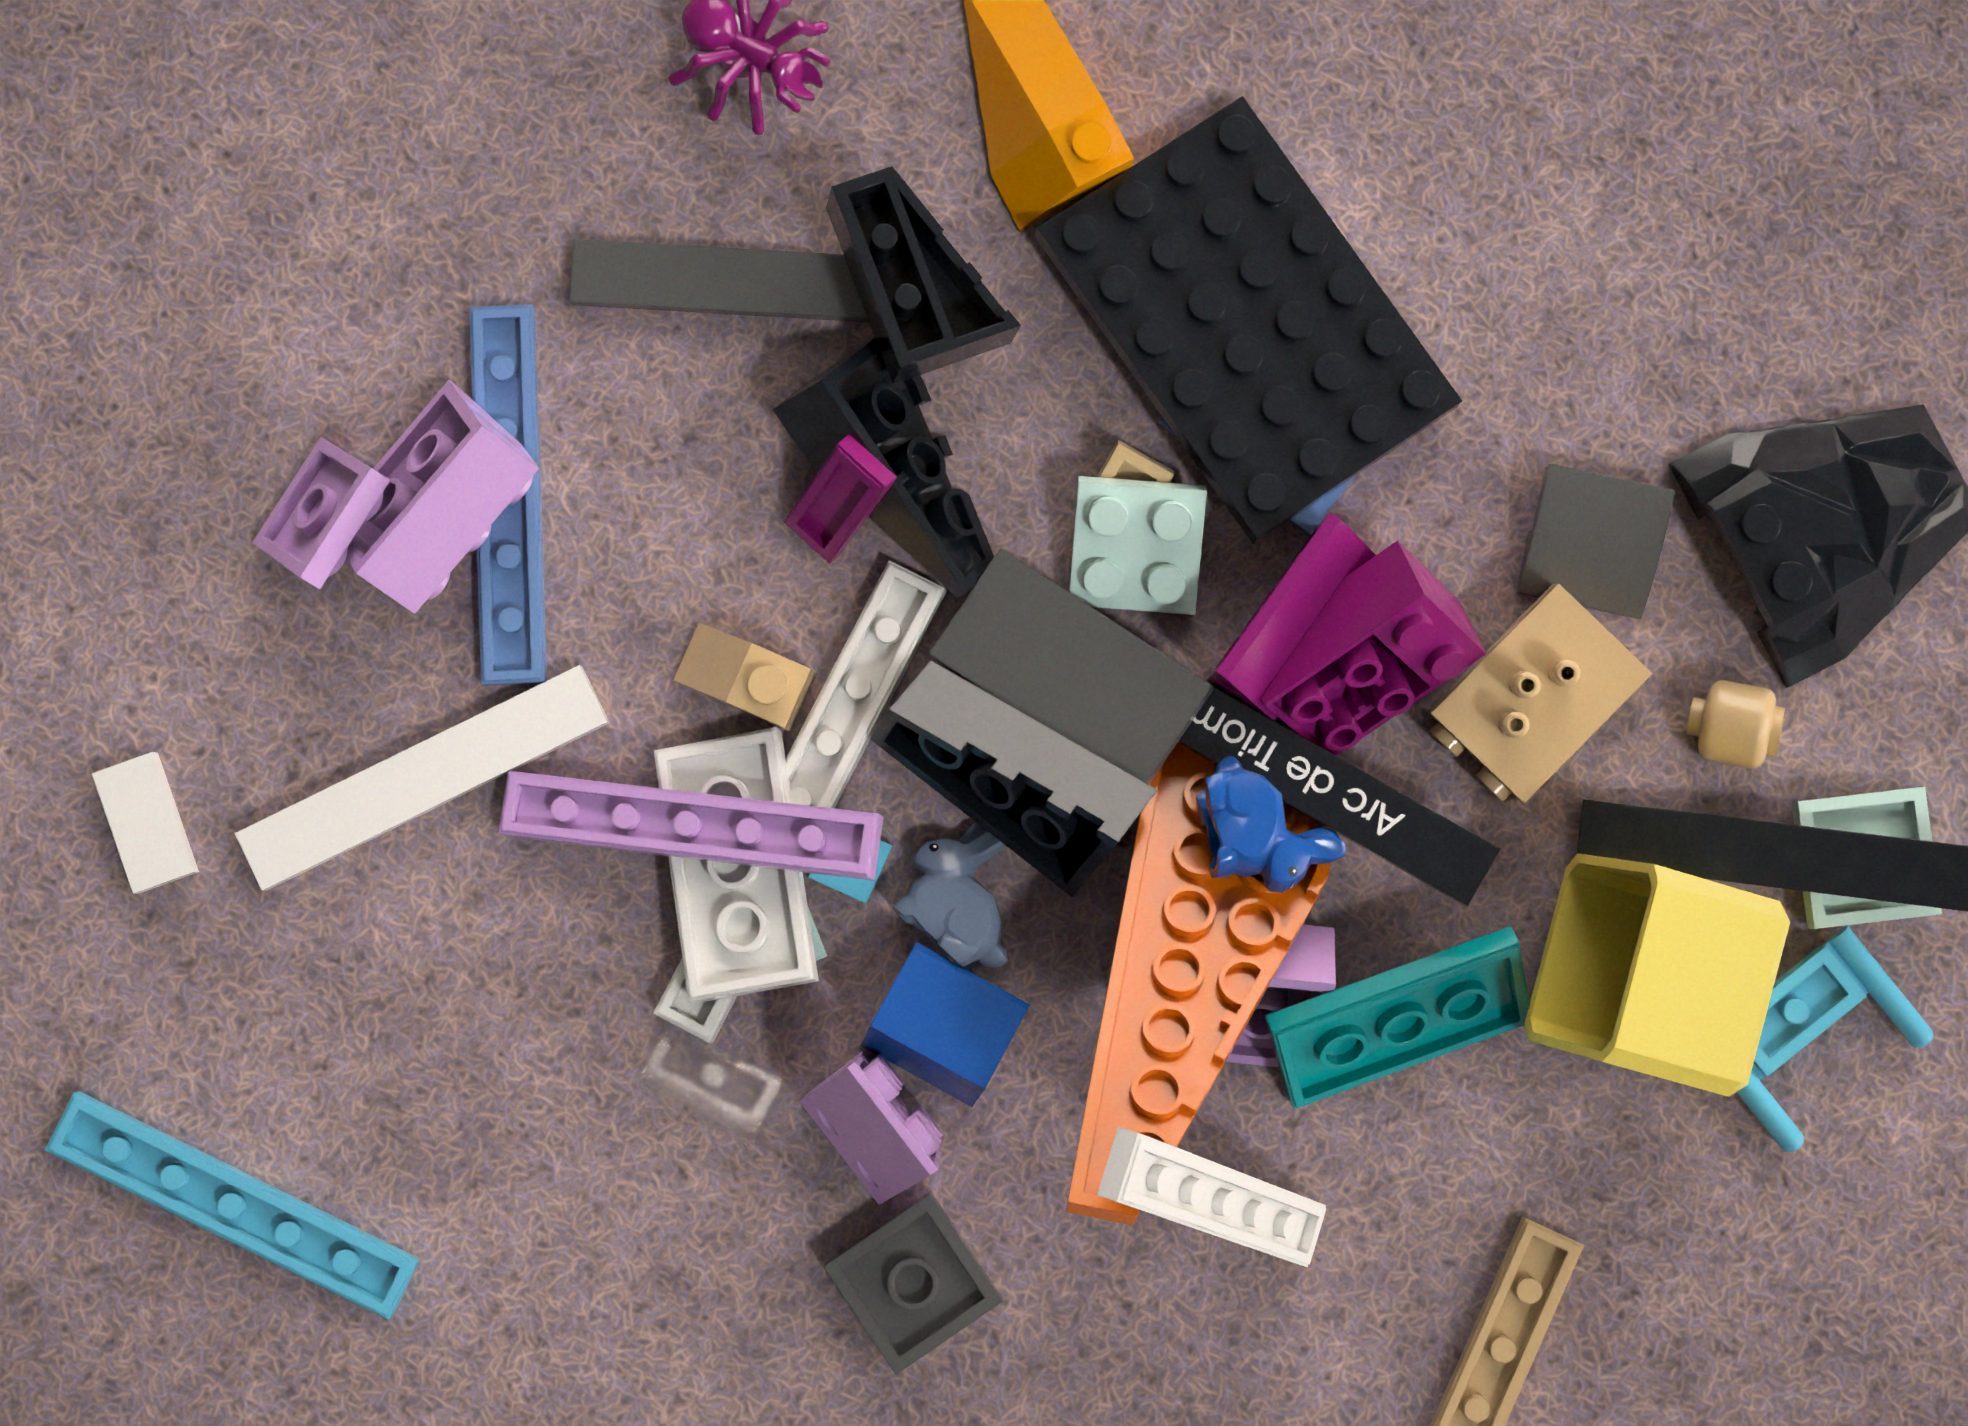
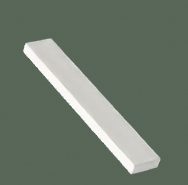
(421, 778)
(1210, 1197)

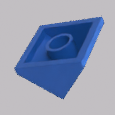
(945, 1024)

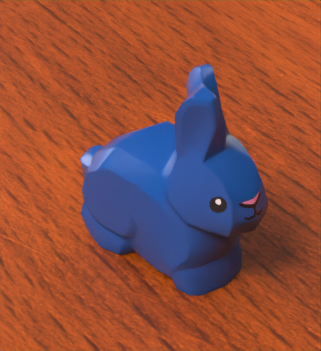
(1250, 831)

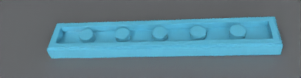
(232, 1204)

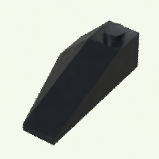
(920, 507)

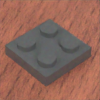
(913, 1282)

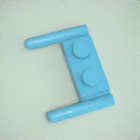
(1809, 1002)

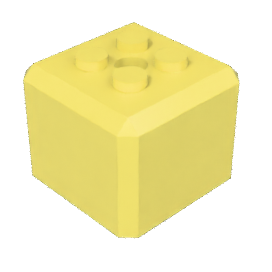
(1657, 972)

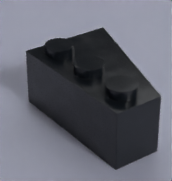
(911, 280)

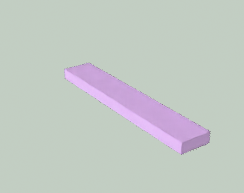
(692, 825)

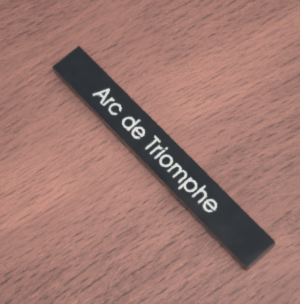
(1344, 797)

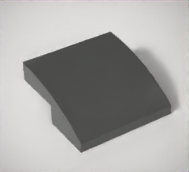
(1596, 540)

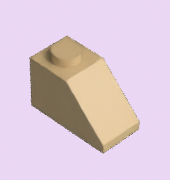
(744, 676)

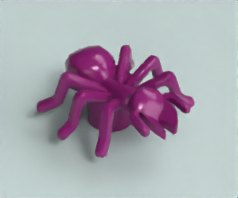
(742, 46)

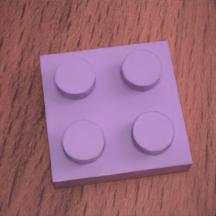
(321, 513)

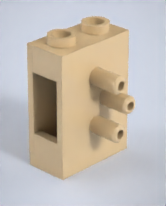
(1537, 695)

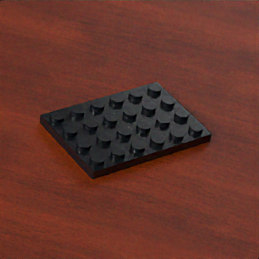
(1247, 319)

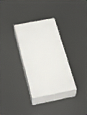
(145, 822)

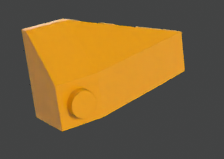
(1039, 111)

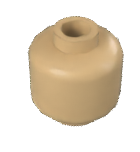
(1737, 724)

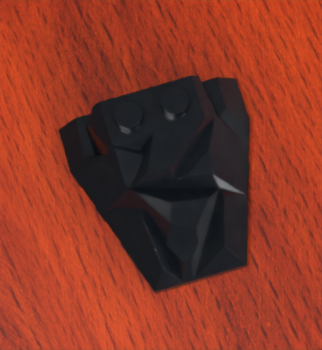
(1829, 523)

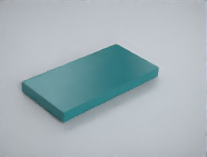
(1400, 1017)

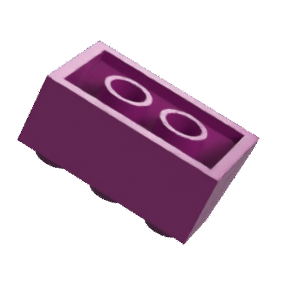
(1289, 612)

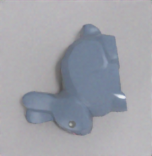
(952, 904)

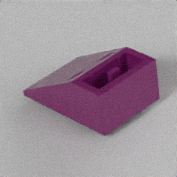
(1373, 652)

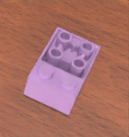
(874, 1127)

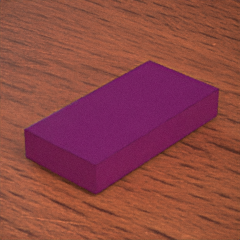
(839, 498)

